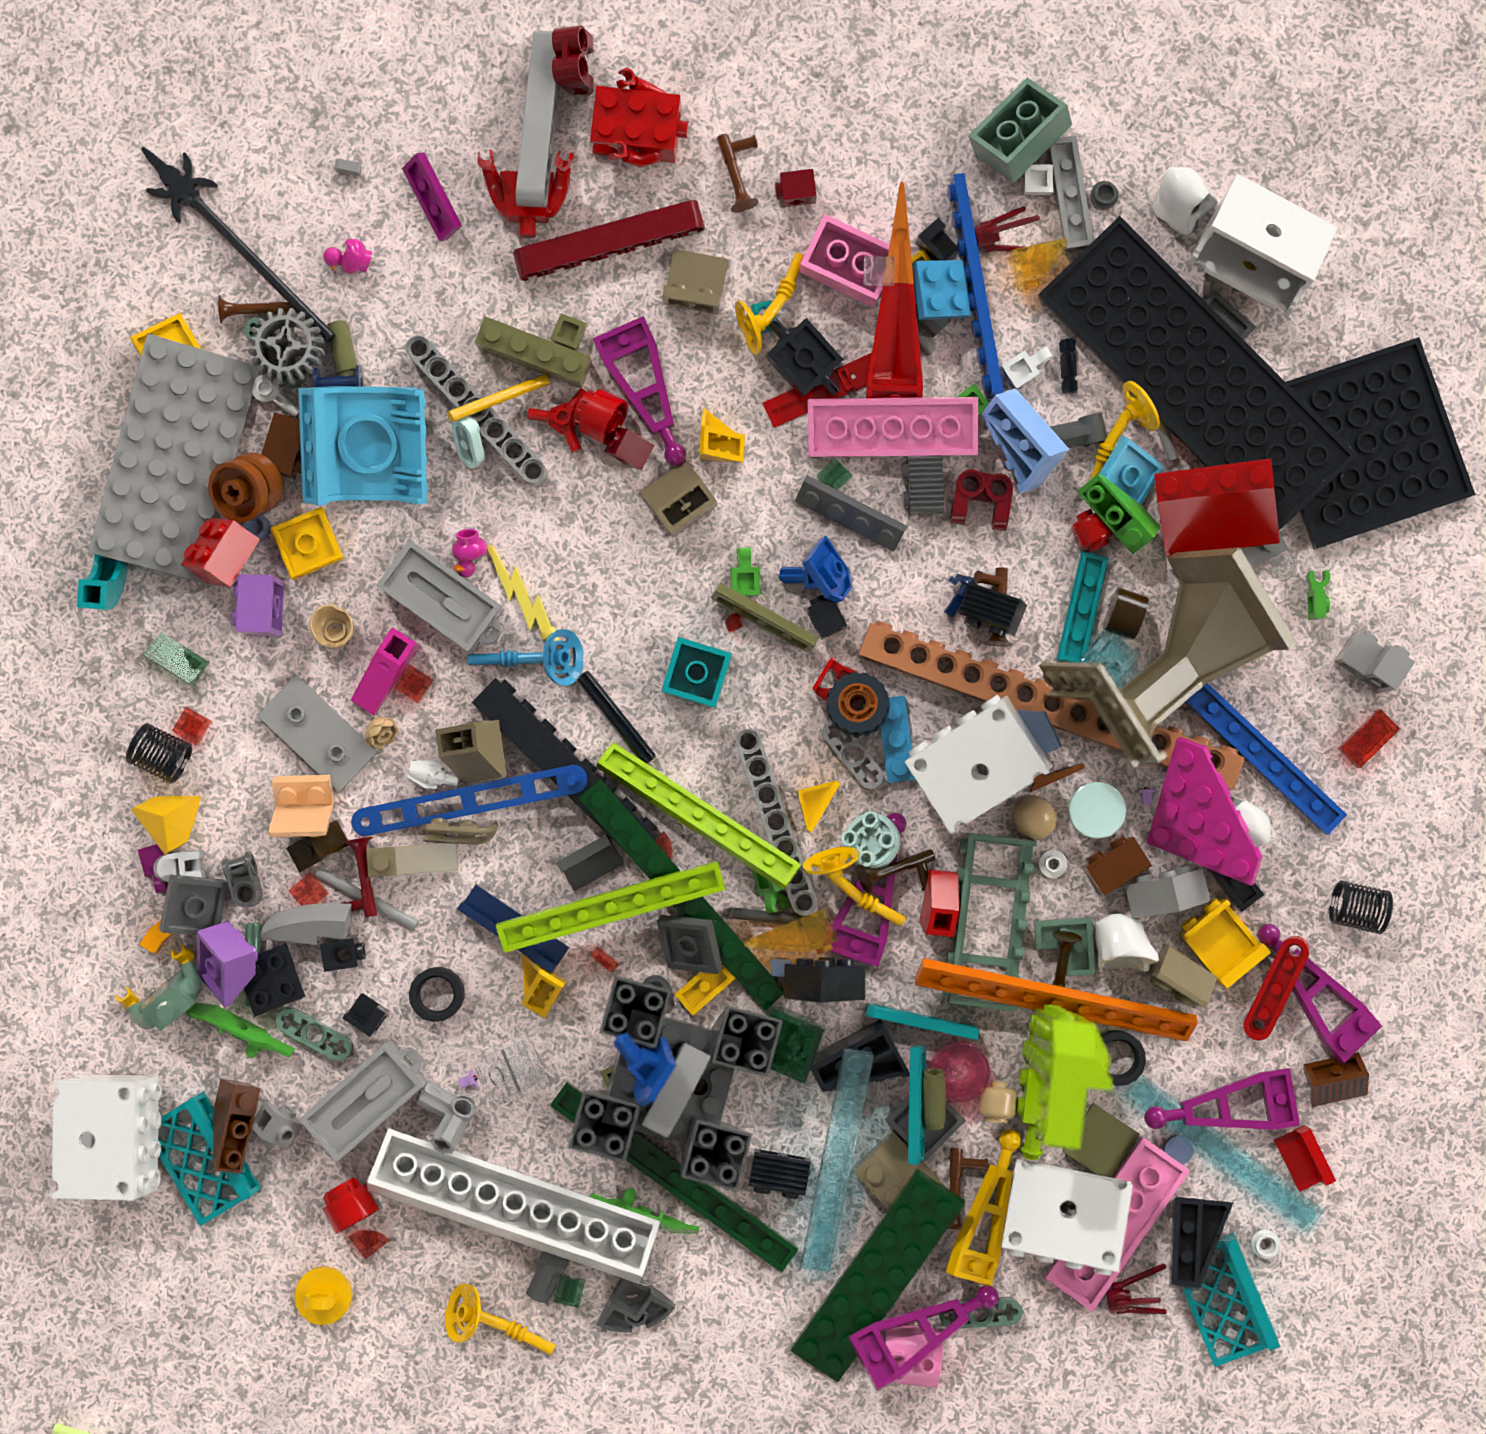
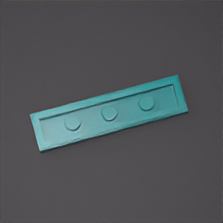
(1082, 607)
(921, 1021)
(916, 1140)

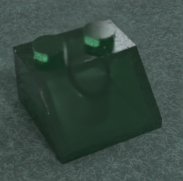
(796, 1044)

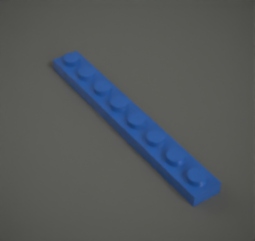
(968, 247)
(1266, 759)

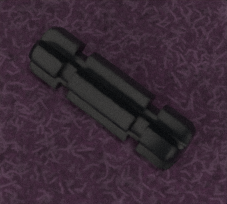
(1068, 366)

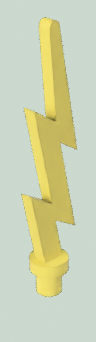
(516, 585)

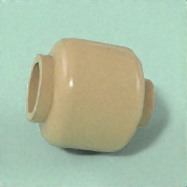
(998, 1102)

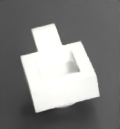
(1023, 368)

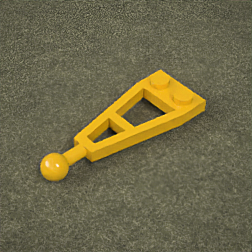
(971, 1263)

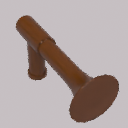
(742, 200)
(228, 309)
(1000, 581)
(958, 1163)

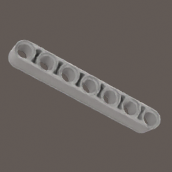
(538, 125)
(489, 418)
(776, 806)

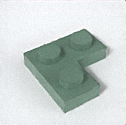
(1082, 953)

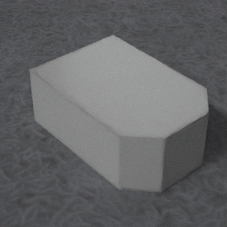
(348, 167)

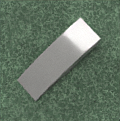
(308, 923)
(677, 1090)

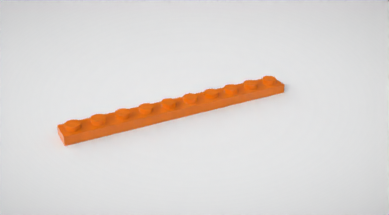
(1035, 994)

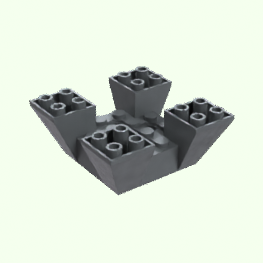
(709, 1147)

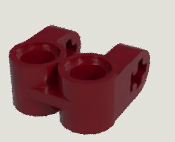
(570, 64)
(984, 494)

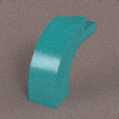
(103, 585)

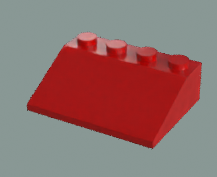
(1217, 507)

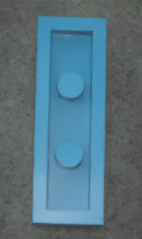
(896, 741)

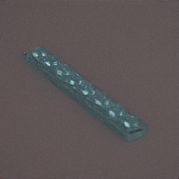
(1230, 1157)
(837, 1159)

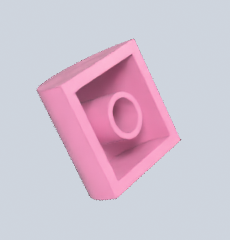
(906, 1342)

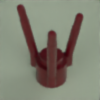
(988, 232)
(1120, 1299)

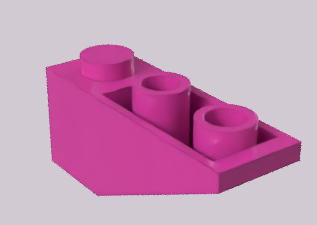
(384, 670)

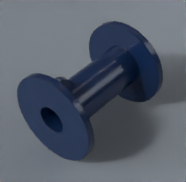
(350, 380)

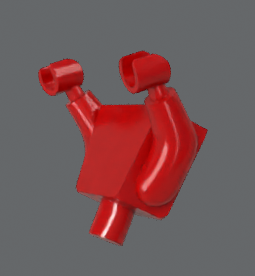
(503, 194)

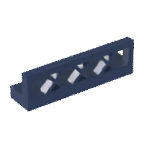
(489, 911)

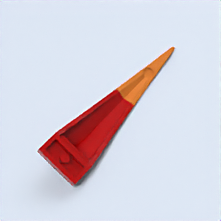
(896, 354)

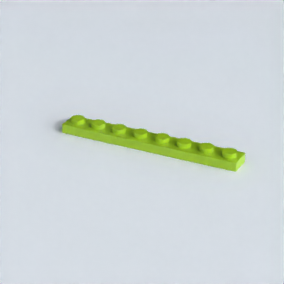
(698, 816)
(610, 906)

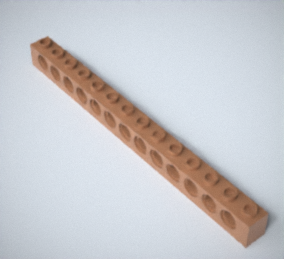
(872, 649)

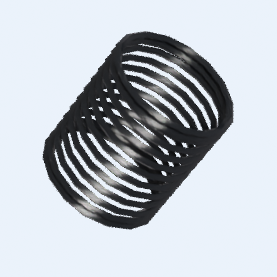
(177, 753)
(1345, 902)

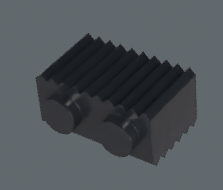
(992, 609)
(779, 1173)

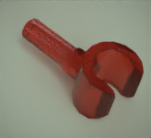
(733, 622)

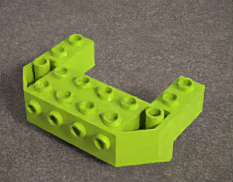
(1061, 1063)

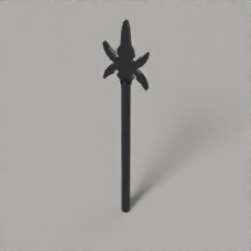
(183, 189)

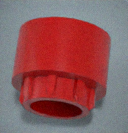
(600, 414)
(348, 1205)

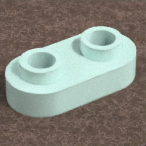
(468, 442)

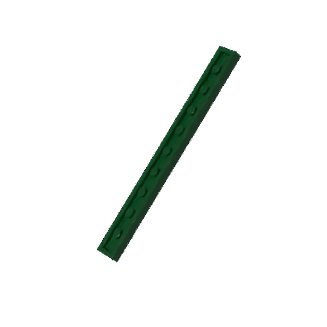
(656, 863)
(699, 1196)

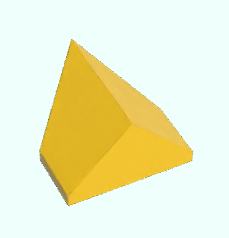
(719, 441)
(814, 802)
(168, 819)
(540, 987)

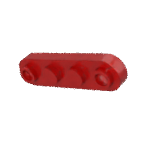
(1276, 988)

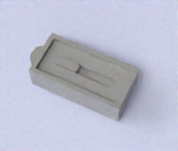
(442, 598)
(364, 1099)

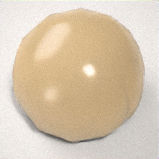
(325, 617)
(1034, 817)

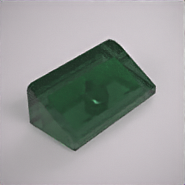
(176, 659)

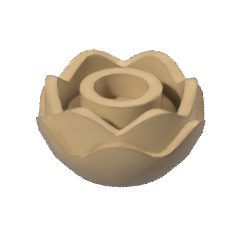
(380, 732)

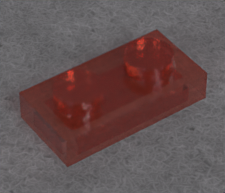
(1368, 738)

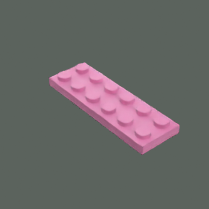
(893, 426)
(1154, 1183)

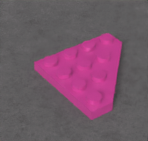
(1199, 817)

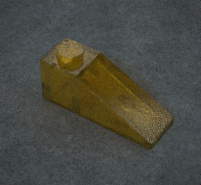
(801, 935)

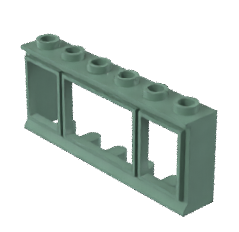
(1018, 922)

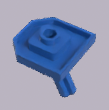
(822, 571)
(648, 1066)

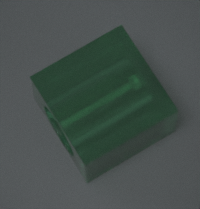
(834, 475)
(569, 1291)

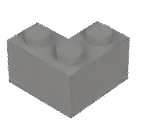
(1375, 665)
(1168, 893)

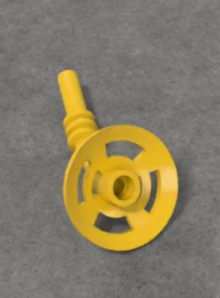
(754, 324)
(1136, 410)
(831, 863)
(473, 1314)

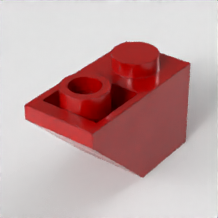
(940, 903)

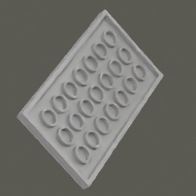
(176, 429)

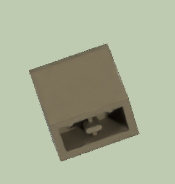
(679, 498)
(472, 750)
(1182, 975)

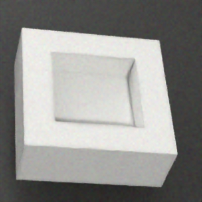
(1038, 180)

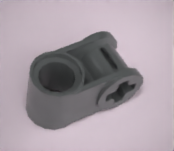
(241, 878)

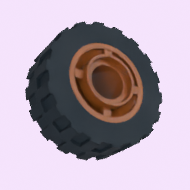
(853, 687)

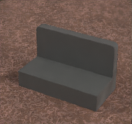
(590, 862)

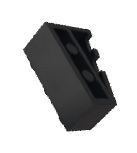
(871, 1038)
(1194, 1237)

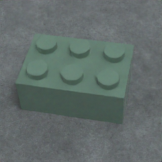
(1020, 130)

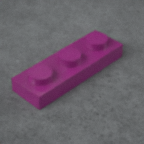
(431, 196)

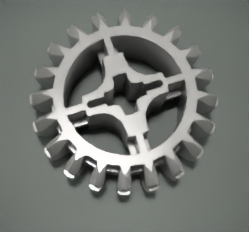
(284, 368)

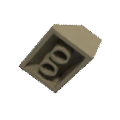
(887, 1168)

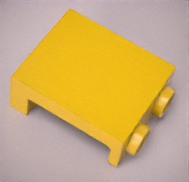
(1223, 942)

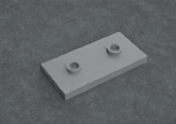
(317, 733)

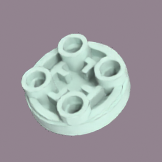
(1097, 810)
(874, 838)

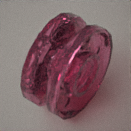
(977, 1073)

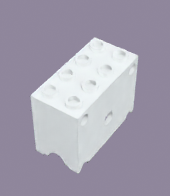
(1271, 234)
(990, 738)
(106, 1137)
(1087, 1236)

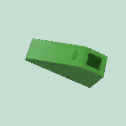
(1119, 512)

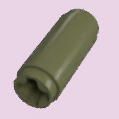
(343, 349)
(934, 1099)

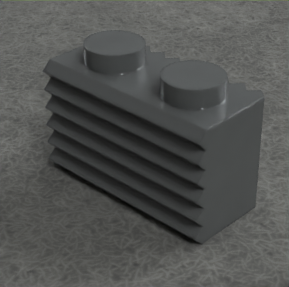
(925, 485)

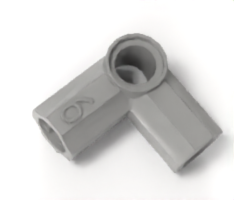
(446, 1106)

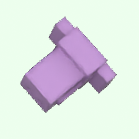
(1146, 795)
(470, 1079)

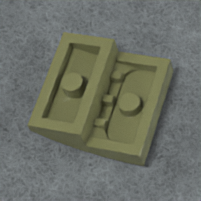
(1103, 1142)

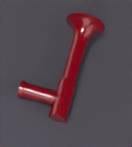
(367, 902)

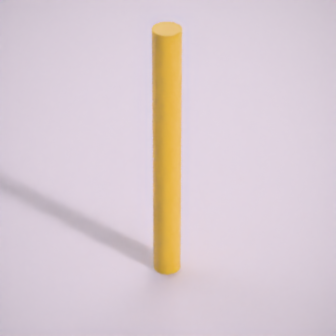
(497, 398)

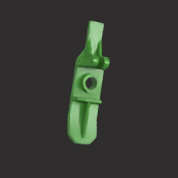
(239, 1028)
(666, 1222)

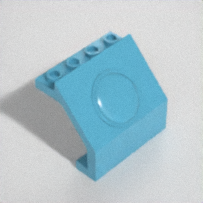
(363, 444)

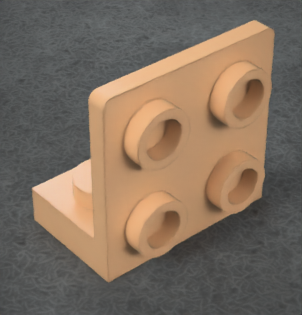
(302, 806)

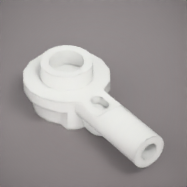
(270, 392)

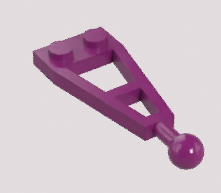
(622, 343)
(857, 943)
(1353, 1030)
(1277, 1096)
(877, 1357)

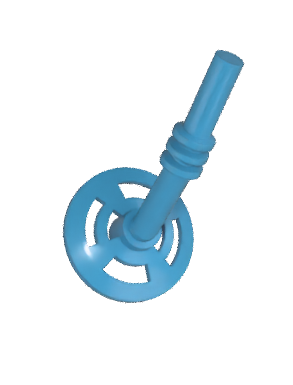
(553, 657)

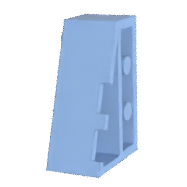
(1025, 439)

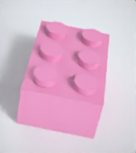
(838, 259)

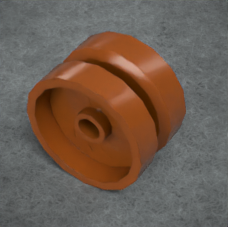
(245, 487)

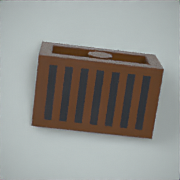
(1336, 1081)

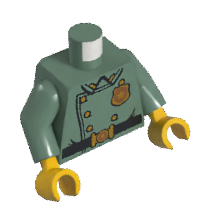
(170, 998)

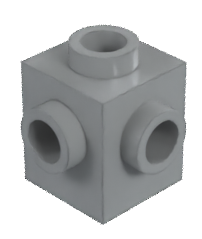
(276, 1125)

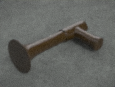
(868, 877)
(1066, 942)

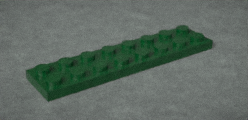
(878, 1273)

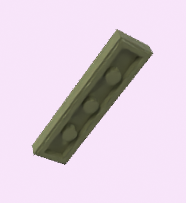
(764, 617)

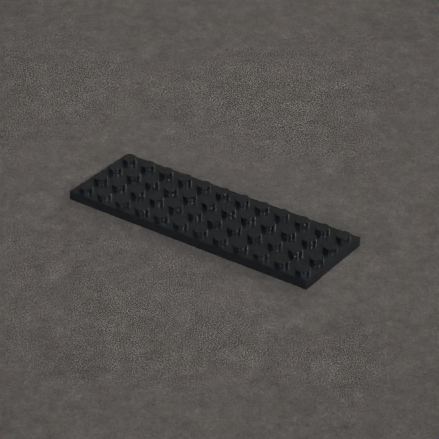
(1193, 367)

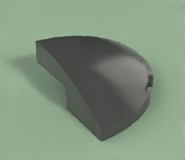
(623, 1312)

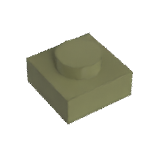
(568, 332)

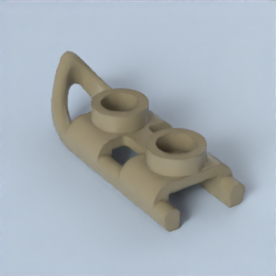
(466, 832)

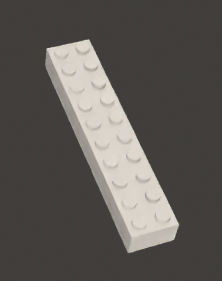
(513, 1206)

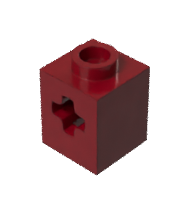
(796, 188)
(628, 448)

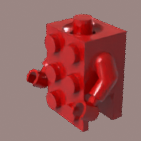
(637, 122)

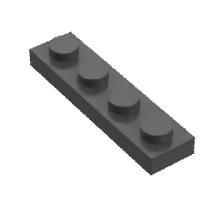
(850, 513)

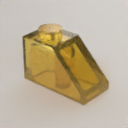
(1033, 263)

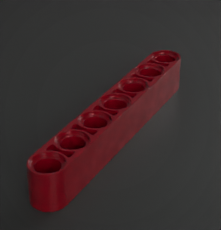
(609, 238)

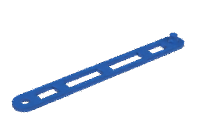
(569, 778)

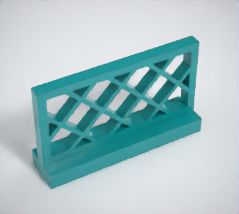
(202, 1117)
(1250, 1299)

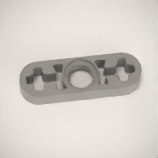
(864, 754)

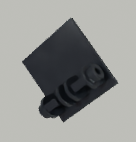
(274, 982)

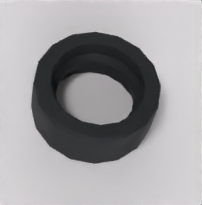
(415, 997)
(1139, 1056)

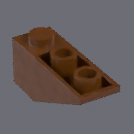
(233, 1123)

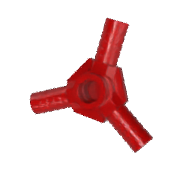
(561, 419)

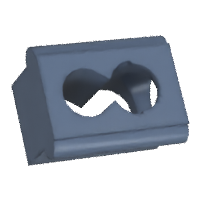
(778, 966)

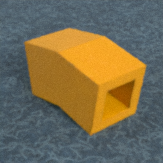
(154, 939)

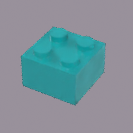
(696, 672)

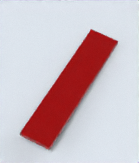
(790, 404)

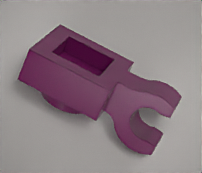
(148, 857)

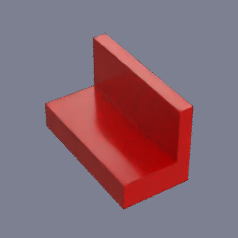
(1304, 1158)

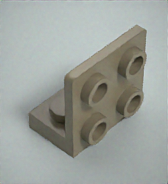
(695, 281)

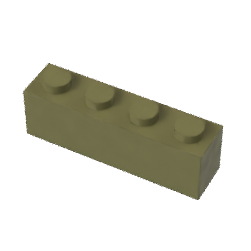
(533, 352)

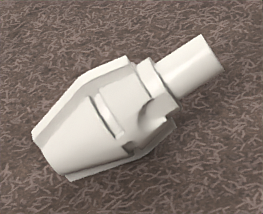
(430, 774)

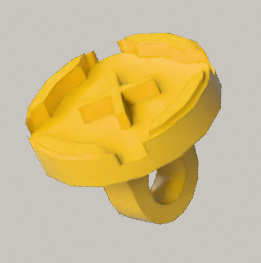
(323, 1295)

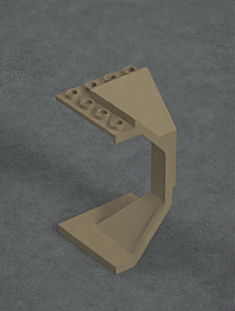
(1215, 627)

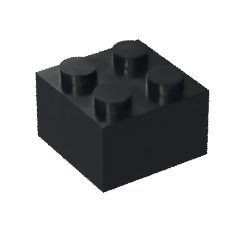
(824, 980)

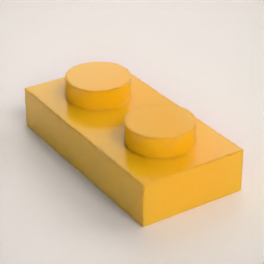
(703, 988)

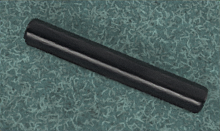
(616, 717)

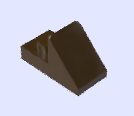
(315, 849)

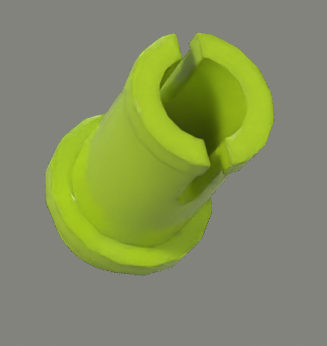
(1032, 1145)

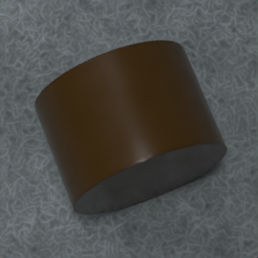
(1125, 613)

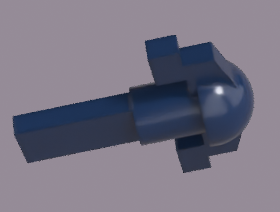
(956, 601)

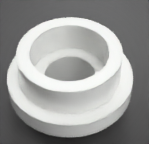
(1044, 860)
(1274, 1245)

